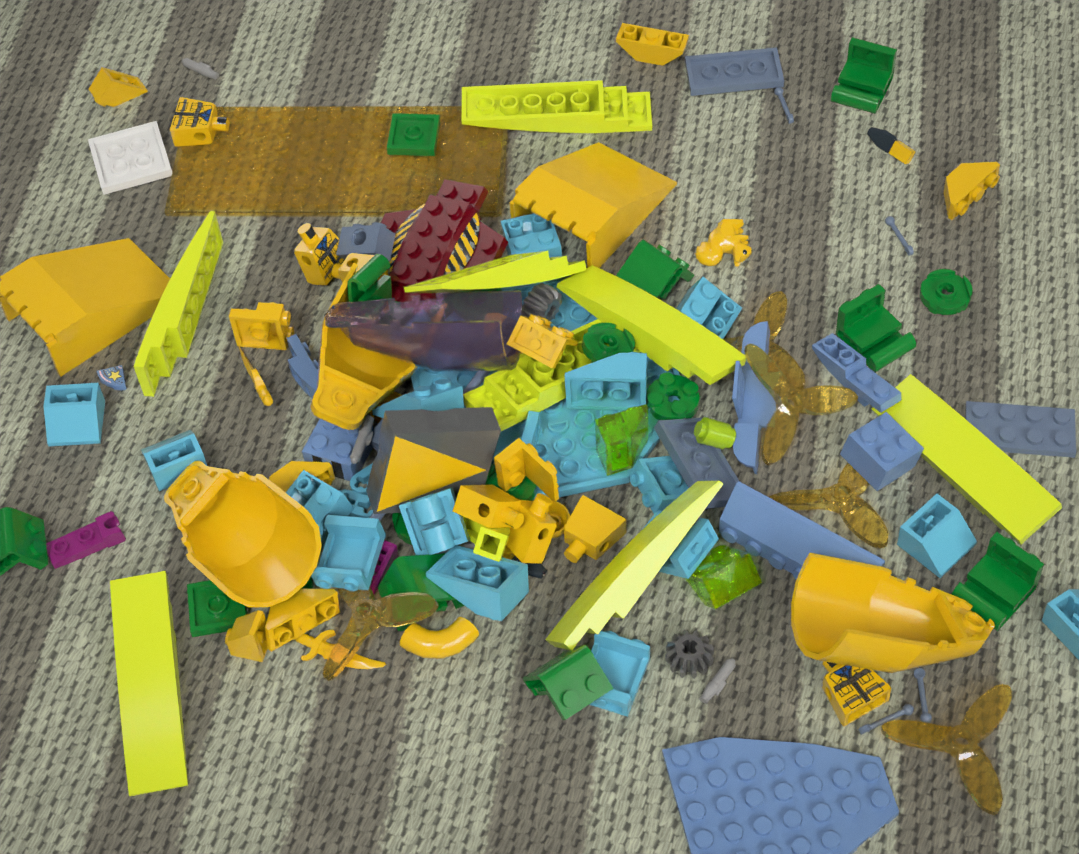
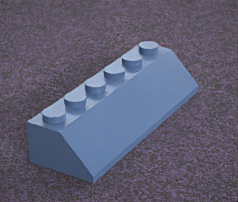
(781, 533)

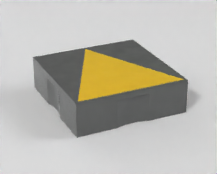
(430, 453)

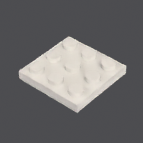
(130, 157)

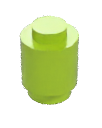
(714, 433)

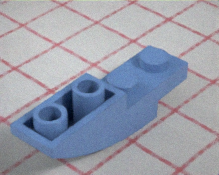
(302, 367)
(851, 371)

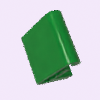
(865, 75)
(653, 269)
(365, 283)
(872, 329)
(21, 540)
(409, 575)
(1000, 580)
(570, 681)

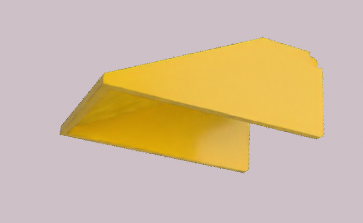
(594, 195)
(83, 297)

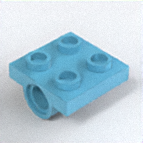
(433, 523)

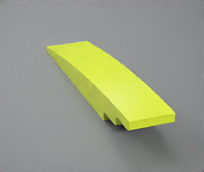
(557, 107)
(502, 272)
(179, 308)
(657, 328)
(529, 385)
(972, 462)
(633, 568)
(148, 683)

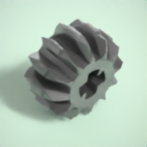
(542, 301)
(685, 662)

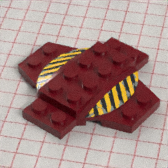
(440, 238)

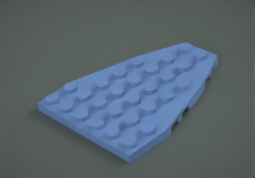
(777, 796)

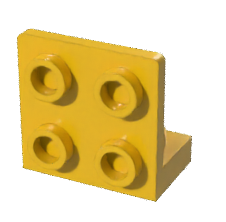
(539, 340)
(521, 461)

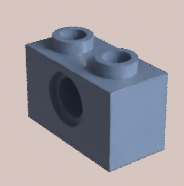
(366, 240)

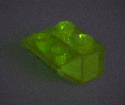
(621, 438)
(724, 576)

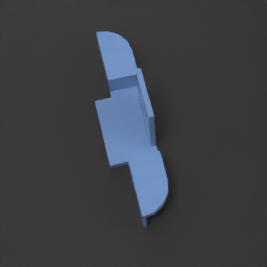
(751, 401)

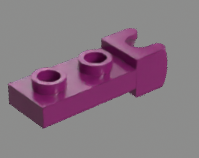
(86, 540)

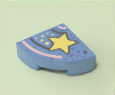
(113, 377)

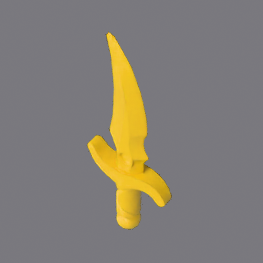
(257, 380)
(320, 646)

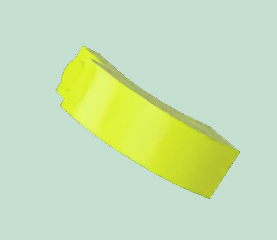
(487, 541)

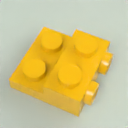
(263, 327)

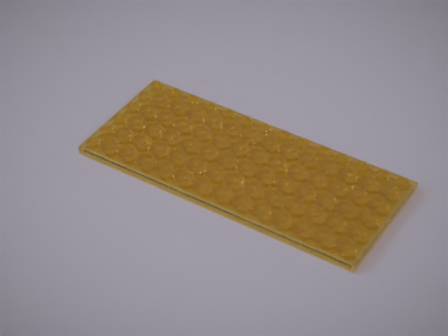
(330, 164)

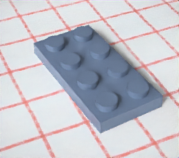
(734, 71)
(1025, 428)
(696, 460)

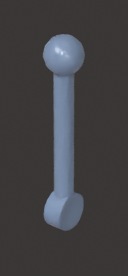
(779, 92)
(891, 222)
(919, 674)
(907, 709)

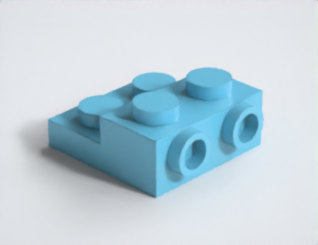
(657, 481)

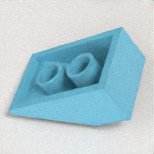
(608, 383)
(437, 397)
(481, 583)

